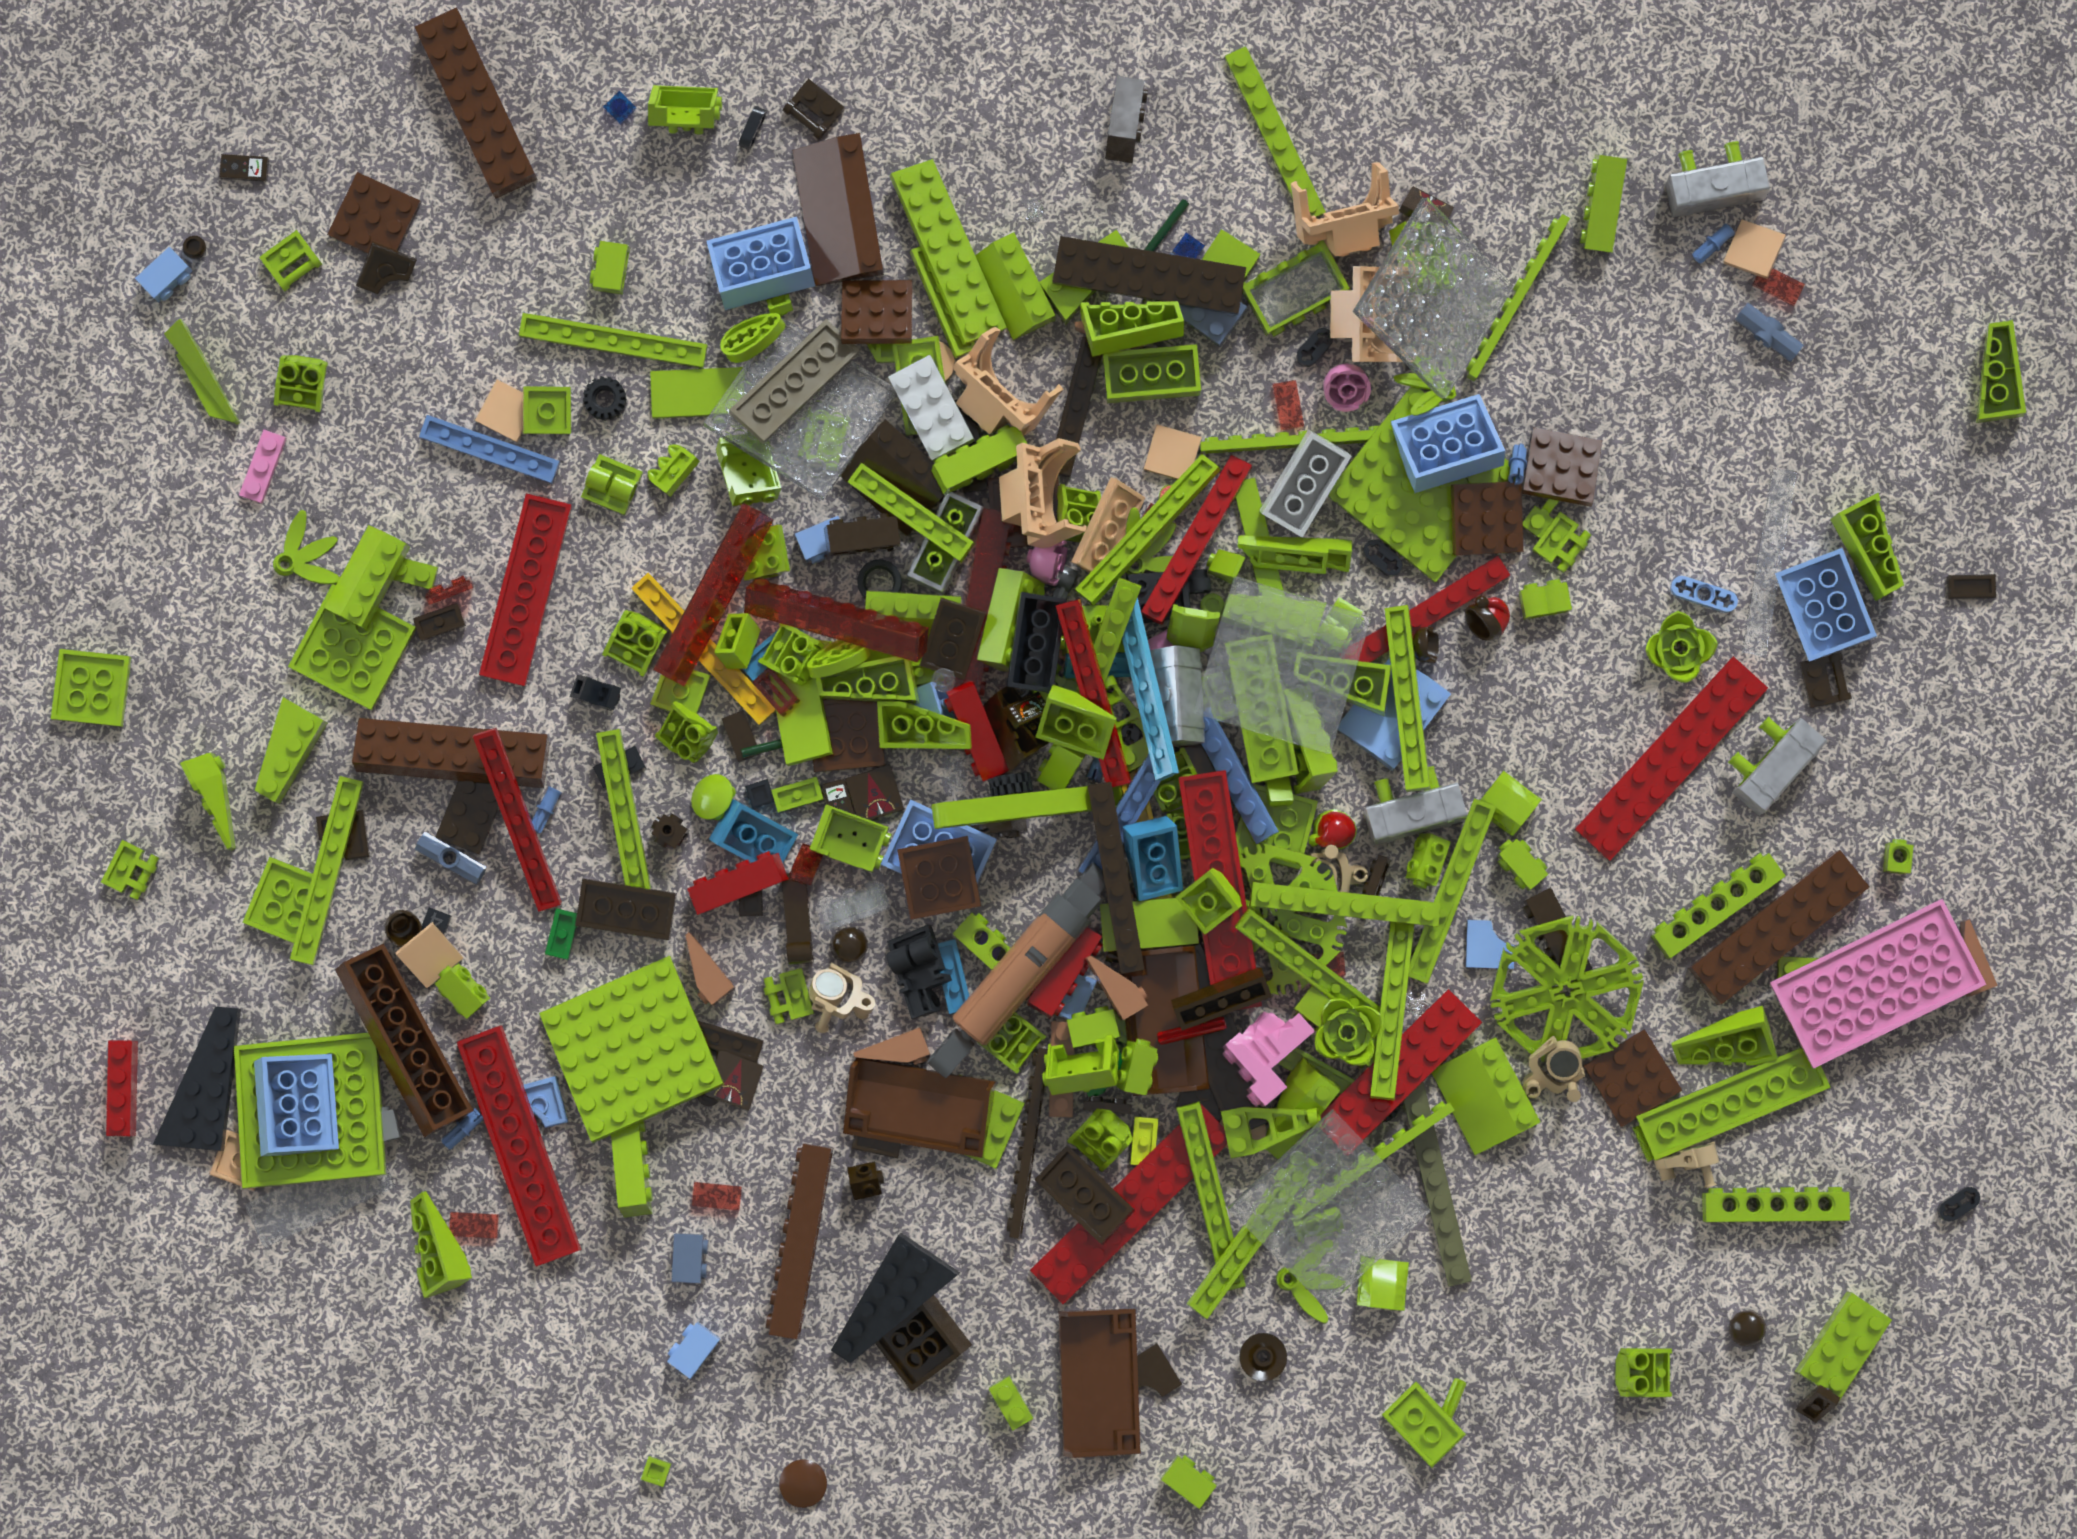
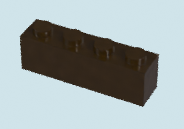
(1544, 909)
(1221, 998)

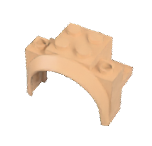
(1350, 227)
(1345, 324)
(988, 400)
(1029, 490)

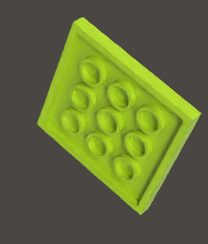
(352, 658)

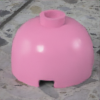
(1346, 387)
(1047, 562)

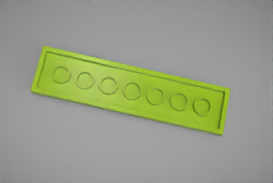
(947, 250)
(1730, 1103)

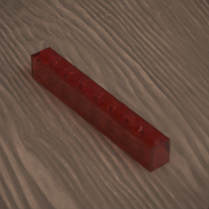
(988, 558)
(713, 594)
(836, 619)

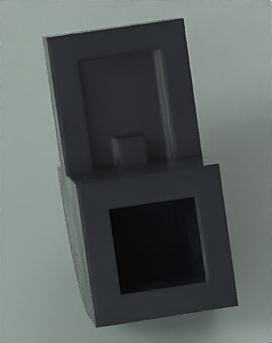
(595, 692)

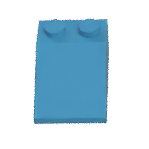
(751, 833)
(1153, 857)

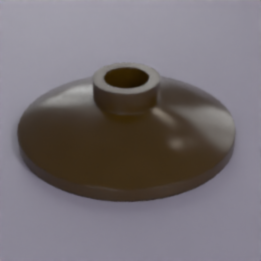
(1275, 1361)

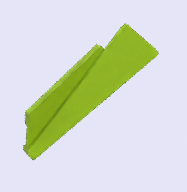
(200, 373)
(1297, 553)

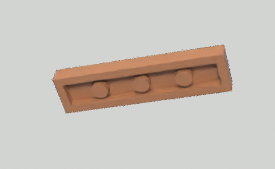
(1061, 1104)

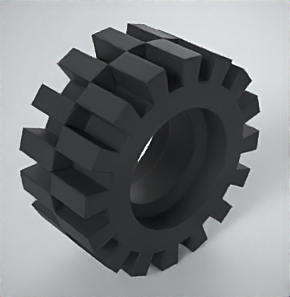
(604, 412)
(1011, 784)

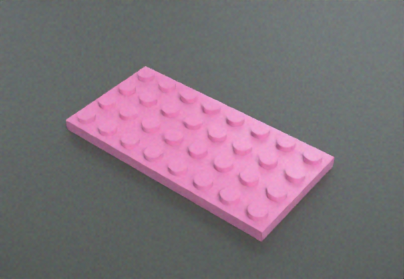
(1877, 983)

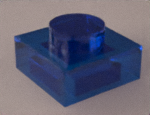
(619, 107)
(1188, 247)

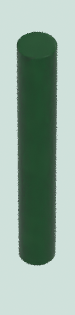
(1168, 224)
(761, 748)

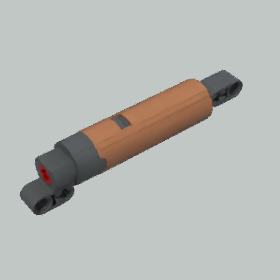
(1021, 969)

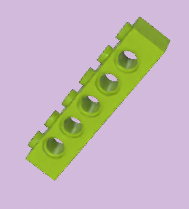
(1769, 873)
(1837, 1210)

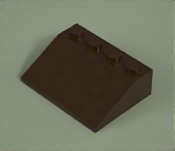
(900, 464)
(923, 1343)

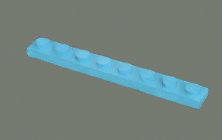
(1148, 697)

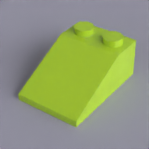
(1075, 723)

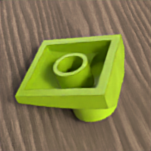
(1210, 900)

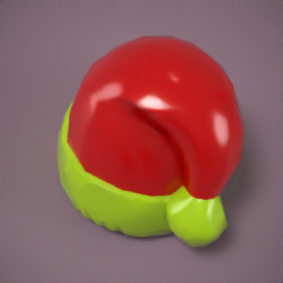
(1333, 828)

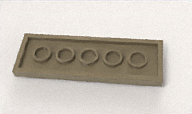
(793, 382)

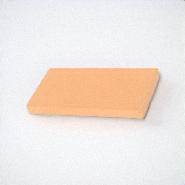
(1107, 524)

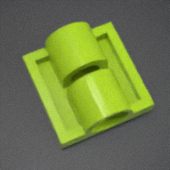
(611, 484)
(771, 557)

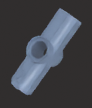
(1769, 331)
(437, 851)

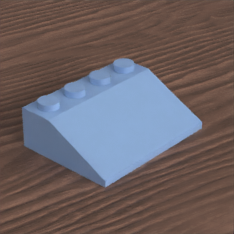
(760, 263)
(1448, 443)
(1826, 605)
(1380, 734)
(918, 829)
(296, 1104)

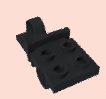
(1196, 584)
(918, 966)

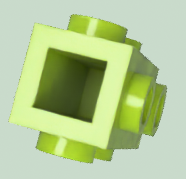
(1427, 860)
(1525, 868)
(461, 990)
(1137, 1067)

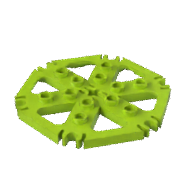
(1293, 924)
(1580, 1000)

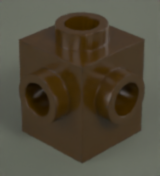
(677, 834)
(865, 1180)

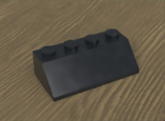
(1035, 643)

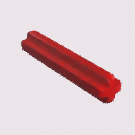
(1177, 1034)

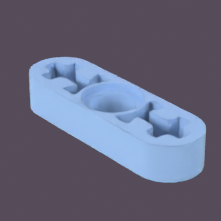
(1718, 604)

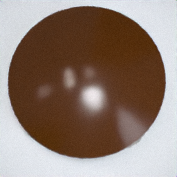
(803, 1483)

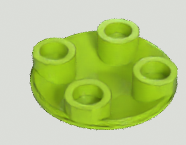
(712, 797)

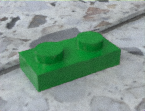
(561, 934)

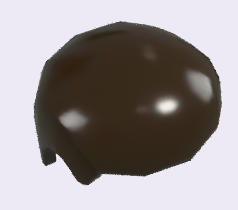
(1426, 645)
(402, 927)
(849, 944)
(1747, 1328)

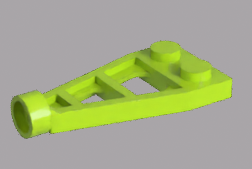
(1138, 751)
(1239, 1133)

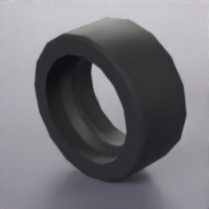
(878, 564)

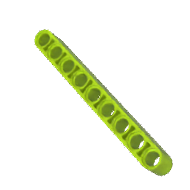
(1014, 807)

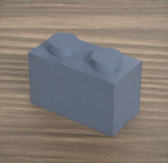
(688, 1258)

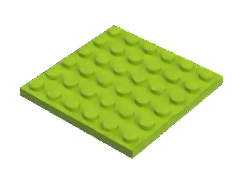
(1383, 500)
(631, 1049)
(357, 1114)

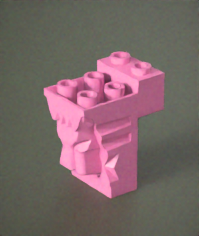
(1261, 1049)

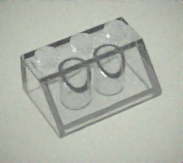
(853, 906)

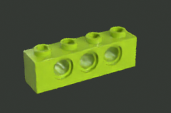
(966, 934)

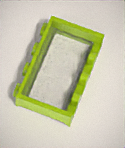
(1294, 289)

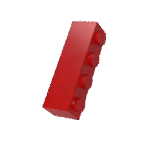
(985, 748)
(737, 883)
(1060, 980)
(122, 1088)

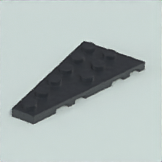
(203, 1098)
(897, 1289)

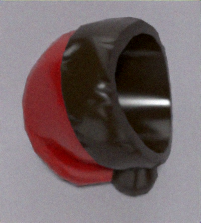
(1487, 618)

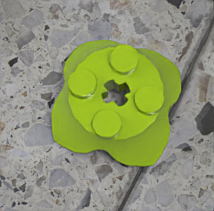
(1698, 645)
(1365, 1025)

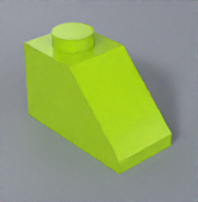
(1225, 565)

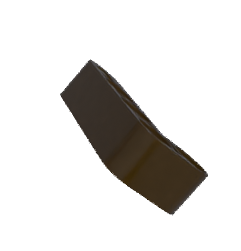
(797, 922)

